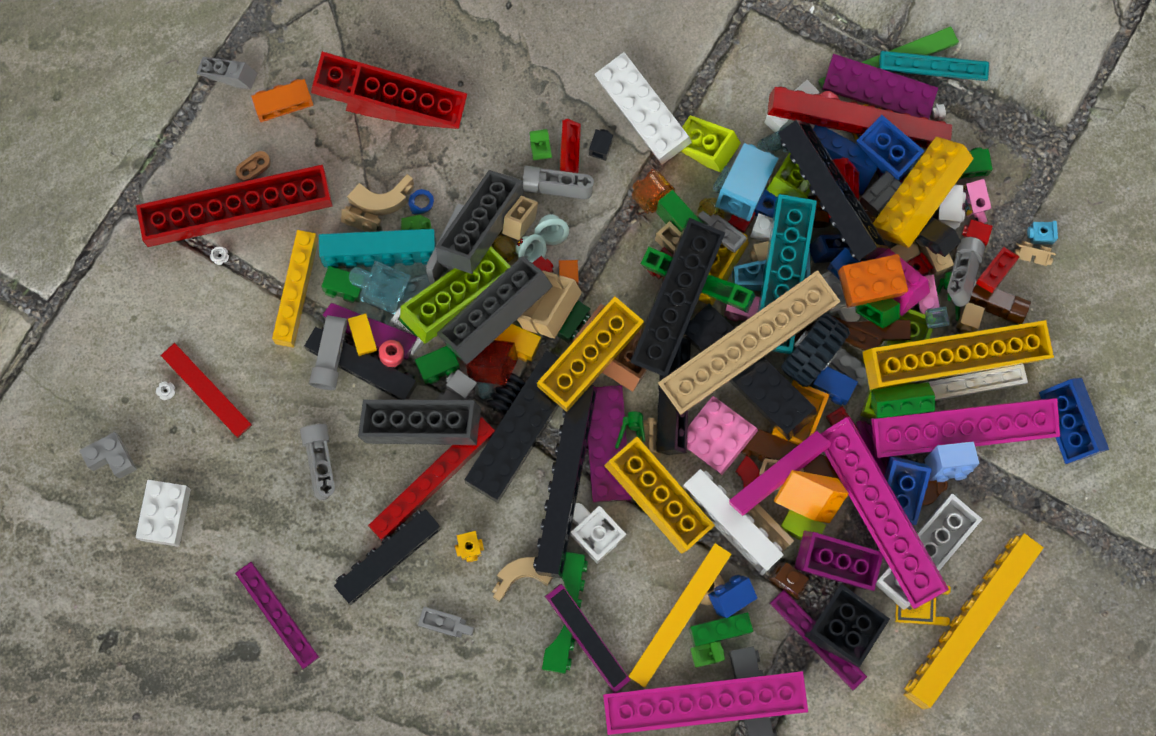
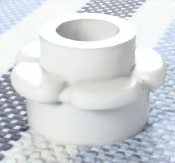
(939, 112)
(219, 260)
(170, 390)

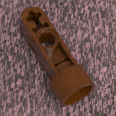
(1001, 304)

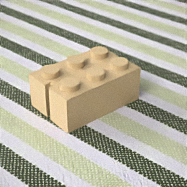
(552, 308)

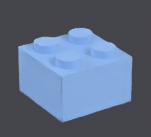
(952, 461)

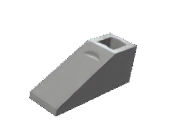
(228, 72)

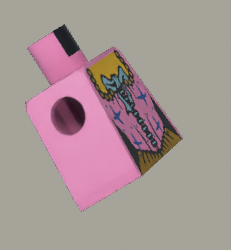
(976, 200)

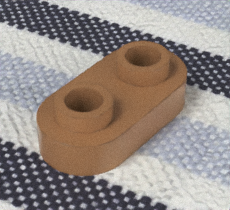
(251, 165)

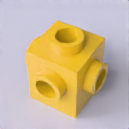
(466, 540)

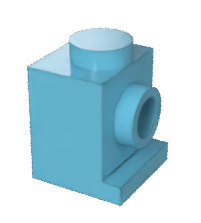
(1037, 237)

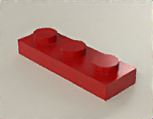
(570, 146)
(997, 270)

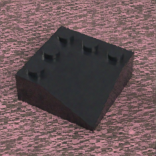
(847, 626)

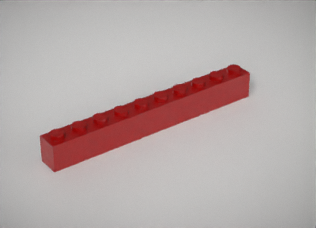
(851, 116)

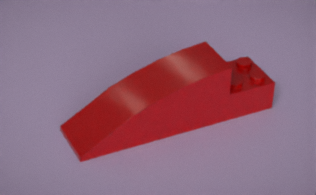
(387, 94)

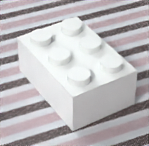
(163, 513)

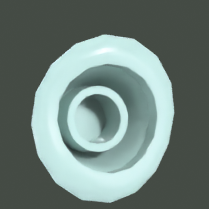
(552, 229)
(531, 247)

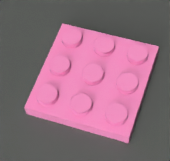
(718, 435)

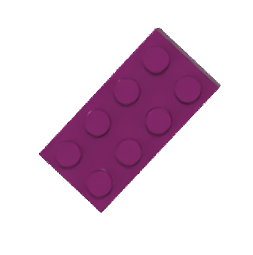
(839, 560)

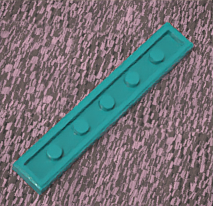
(934, 66)

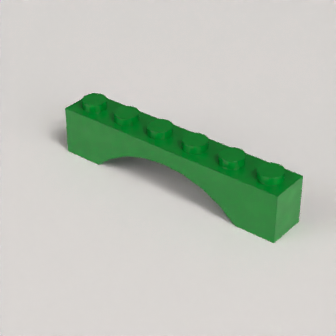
(714, 287)
(557, 653)

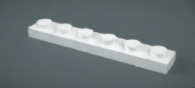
(979, 382)

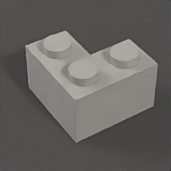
(459, 387)
(109, 451)

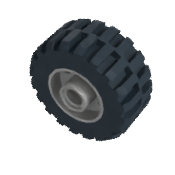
(815, 349)

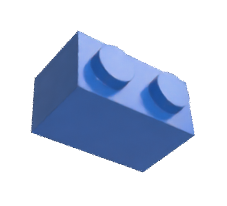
(836, 384)
(732, 596)

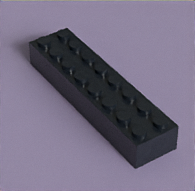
(832, 191)
(677, 297)
(758, 383)
(514, 436)

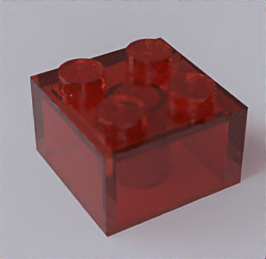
(493, 363)

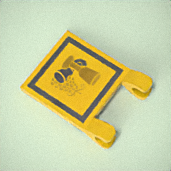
(922, 615)

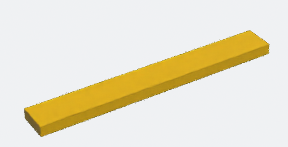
(679, 615)

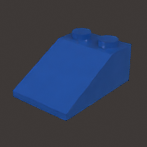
(890, 148)
(908, 483)

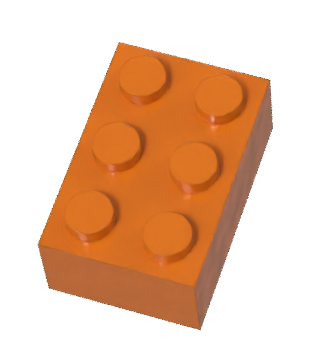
(872, 280)

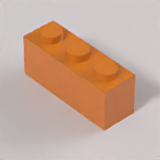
(282, 100)

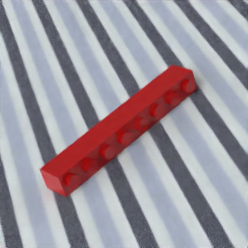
(428, 484)

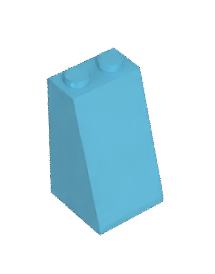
(746, 181)

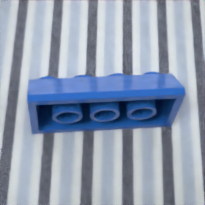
(841, 147)
(1078, 423)

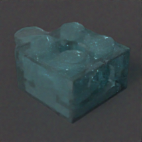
(381, 286)

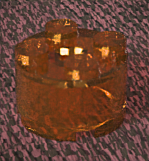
(651, 190)

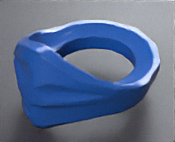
(415, 209)

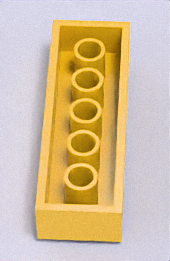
(922, 191)
(590, 354)
(659, 495)

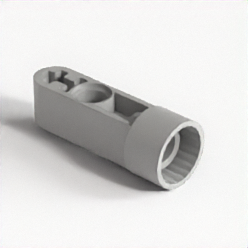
(557, 183)
(965, 269)
(325, 372)
(315, 439)

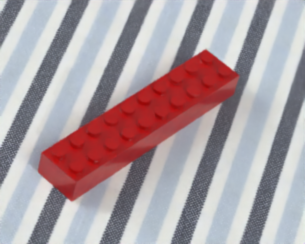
(234, 206)

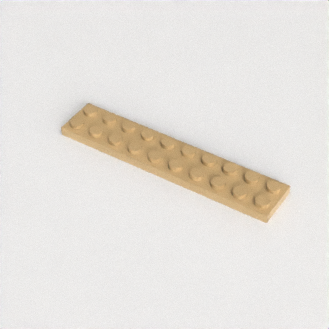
(749, 342)

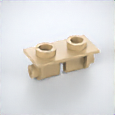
(352, 217)
(1041, 254)
(650, 429)

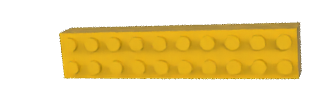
(957, 354)
(973, 621)

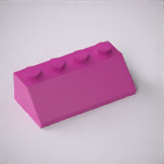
(917, 285)

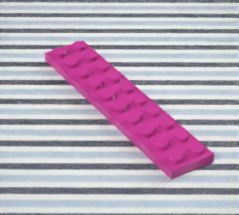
(974, 424)
(883, 514)
(705, 703)

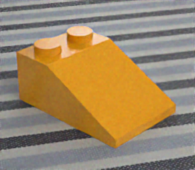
(812, 495)

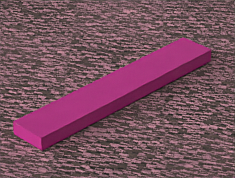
(778, 473)

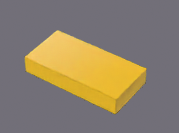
(362, 334)

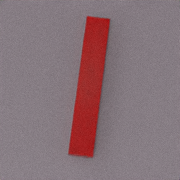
(206, 390)

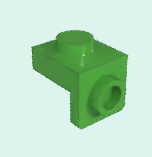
(540, 144)
(415, 223)
(707, 654)

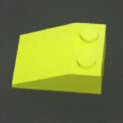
(710, 143)

